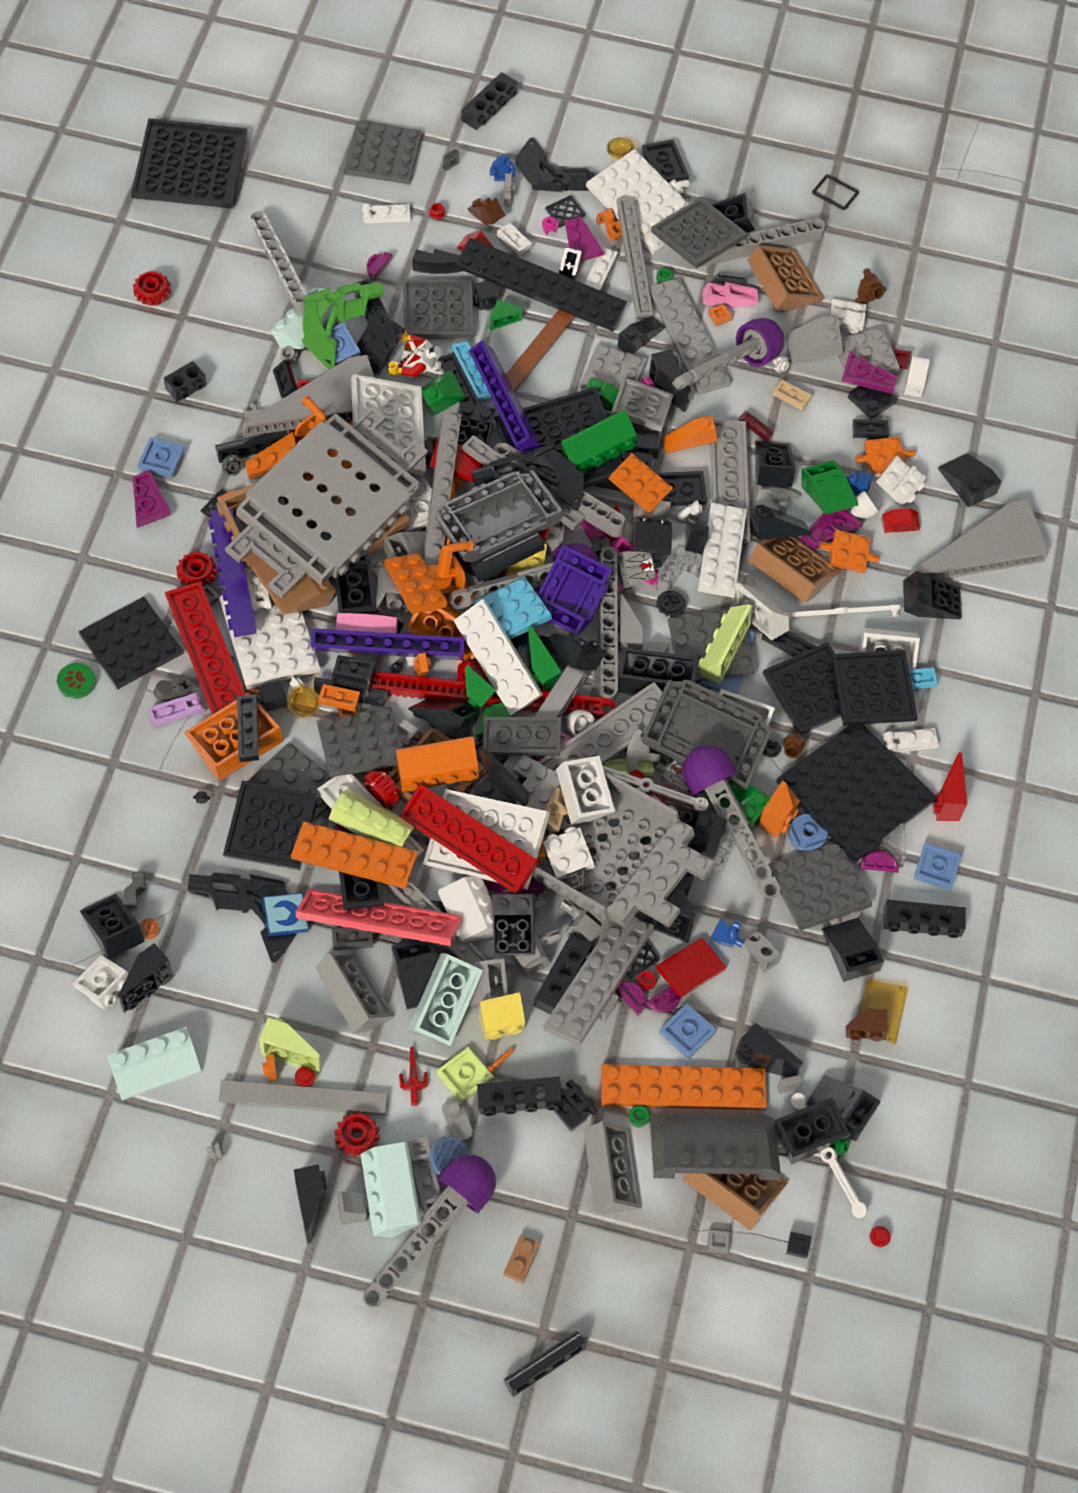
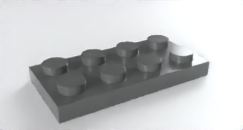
(522, 736)

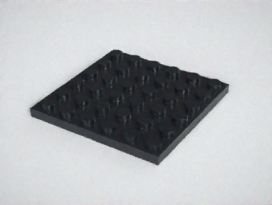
(189, 163)
(563, 418)
(857, 790)

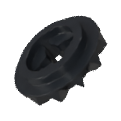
(675, 598)

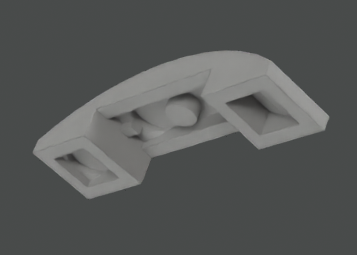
(425, 1175)

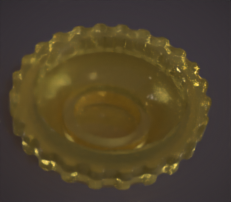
(619, 147)
(303, 702)

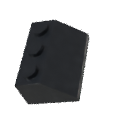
(683, 924)

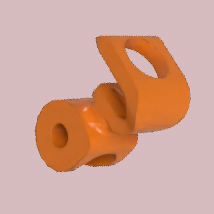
(612, 228)

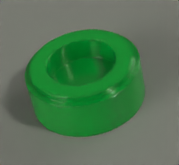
(664, 275)
(639, 1116)

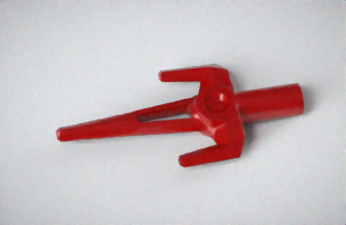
(413, 1083)

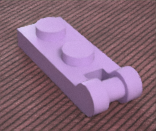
(176, 709)

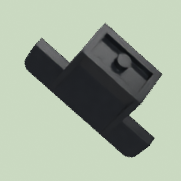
(354, 675)
(501, 783)

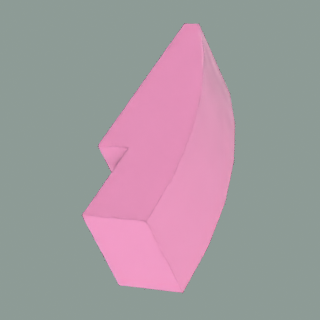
(730, 295)
(366, 623)

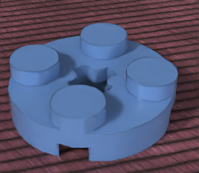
(802, 842)

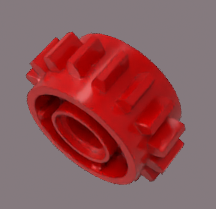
(152, 288)
(196, 561)
(382, 789)
(354, 1124)

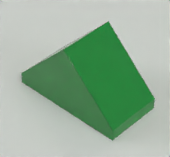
(504, 315)

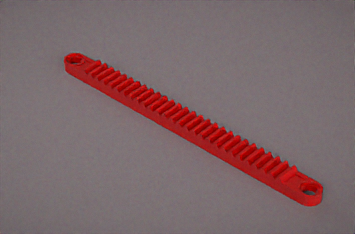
(456, 691)

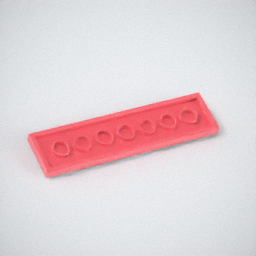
(386, 919)

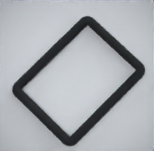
(830, 201)

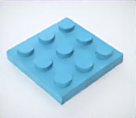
(517, 607)

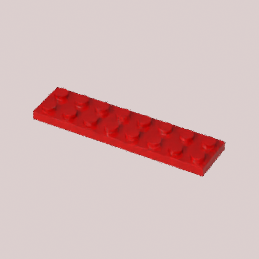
(205, 645)
(469, 839)

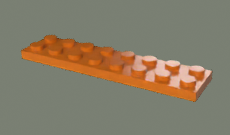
(683, 1087)

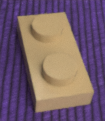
(792, 395)

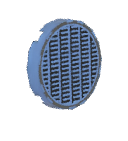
(446, 1150)

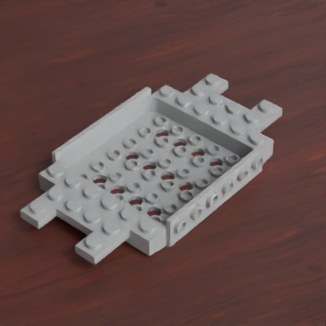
(287, 541)
(649, 877)

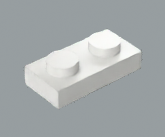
(514, 239)

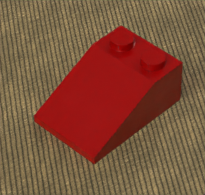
(952, 798)

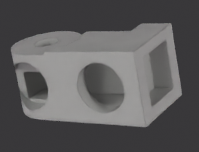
(762, 950)

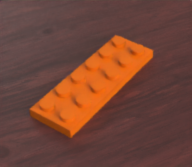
(354, 855)

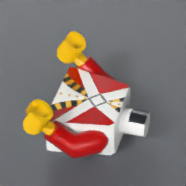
(416, 357)

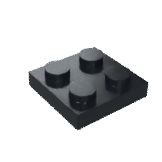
(871, 401)

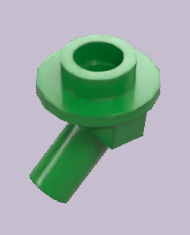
(841, 1147)

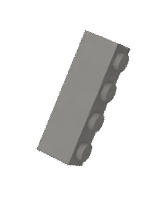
(354, 991)
(612, 1168)

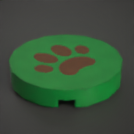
(76, 680)

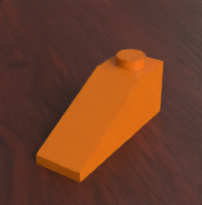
(693, 434)

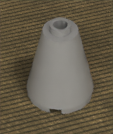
(388, 597)

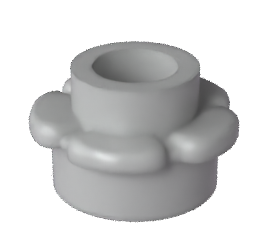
(286, 351)
(215, 1151)

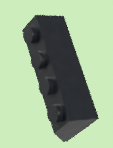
(644, 667)

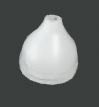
(865, 507)
(578, 721)

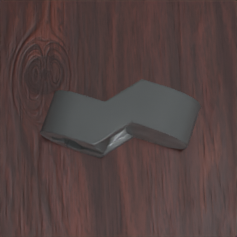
(172, 689)
(134, 889)

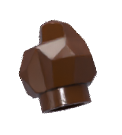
(793, 744)

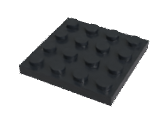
(130, 642)
(874, 687)
(806, 688)
(268, 824)

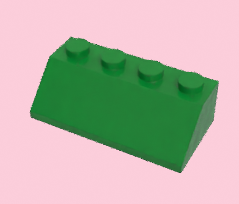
(600, 442)

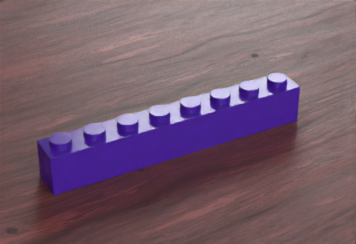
(504, 397)
(234, 580)
(387, 644)

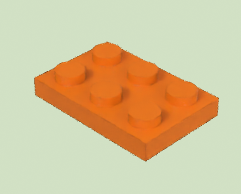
(640, 483)

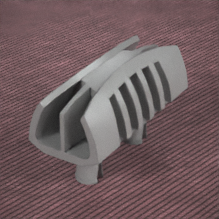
(584, 922)
(540, 959)

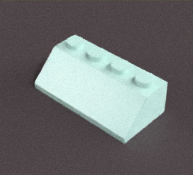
(290, 329)
(445, 999)
(154, 1063)
(390, 1189)

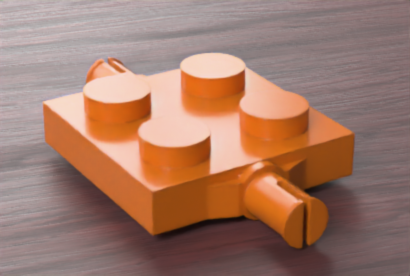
(881, 452)
(849, 551)

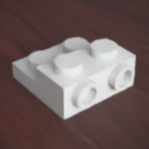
(850, 315)
(901, 481)
(568, 852)
(102, 982)

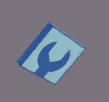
(281, 914)

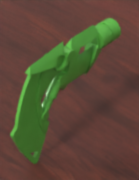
(315, 336)

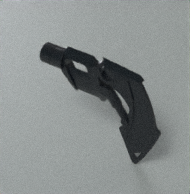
(533, 156)
(568, 480)
(240, 901)

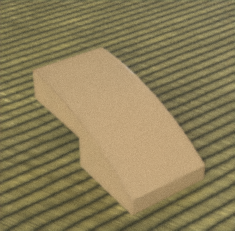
(557, 809)

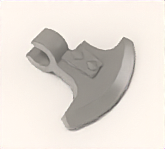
(781, 495)
(639, 751)

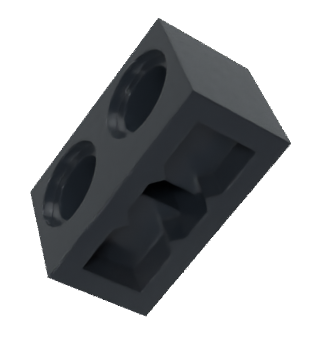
(185, 381)

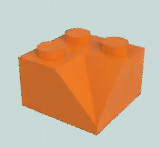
(779, 811)

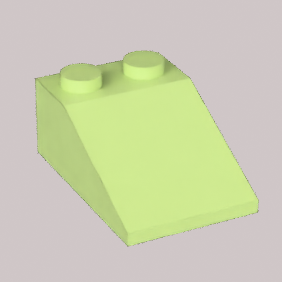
(287, 1045)

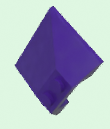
(574, 589)

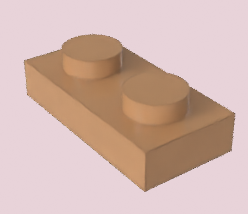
(521, 1259)

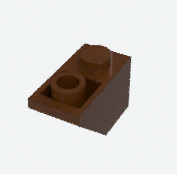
(487, 210)
(869, 1025)

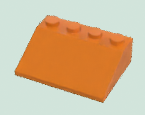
(217, 739)

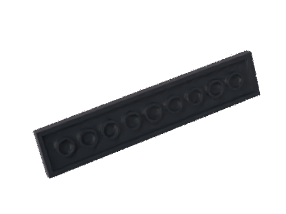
(541, 284)

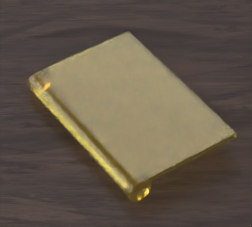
(886, 996)

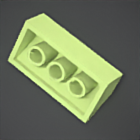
(725, 643)
(370, 819)

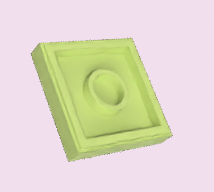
(463, 1074)

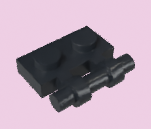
(571, 1113)

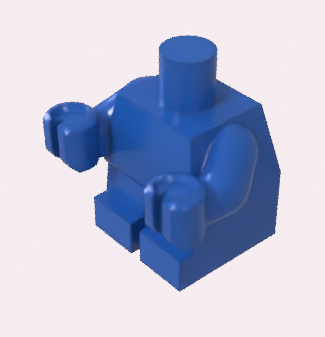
(501, 166)
(859, 482)
(727, 935)

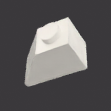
(916, 376)

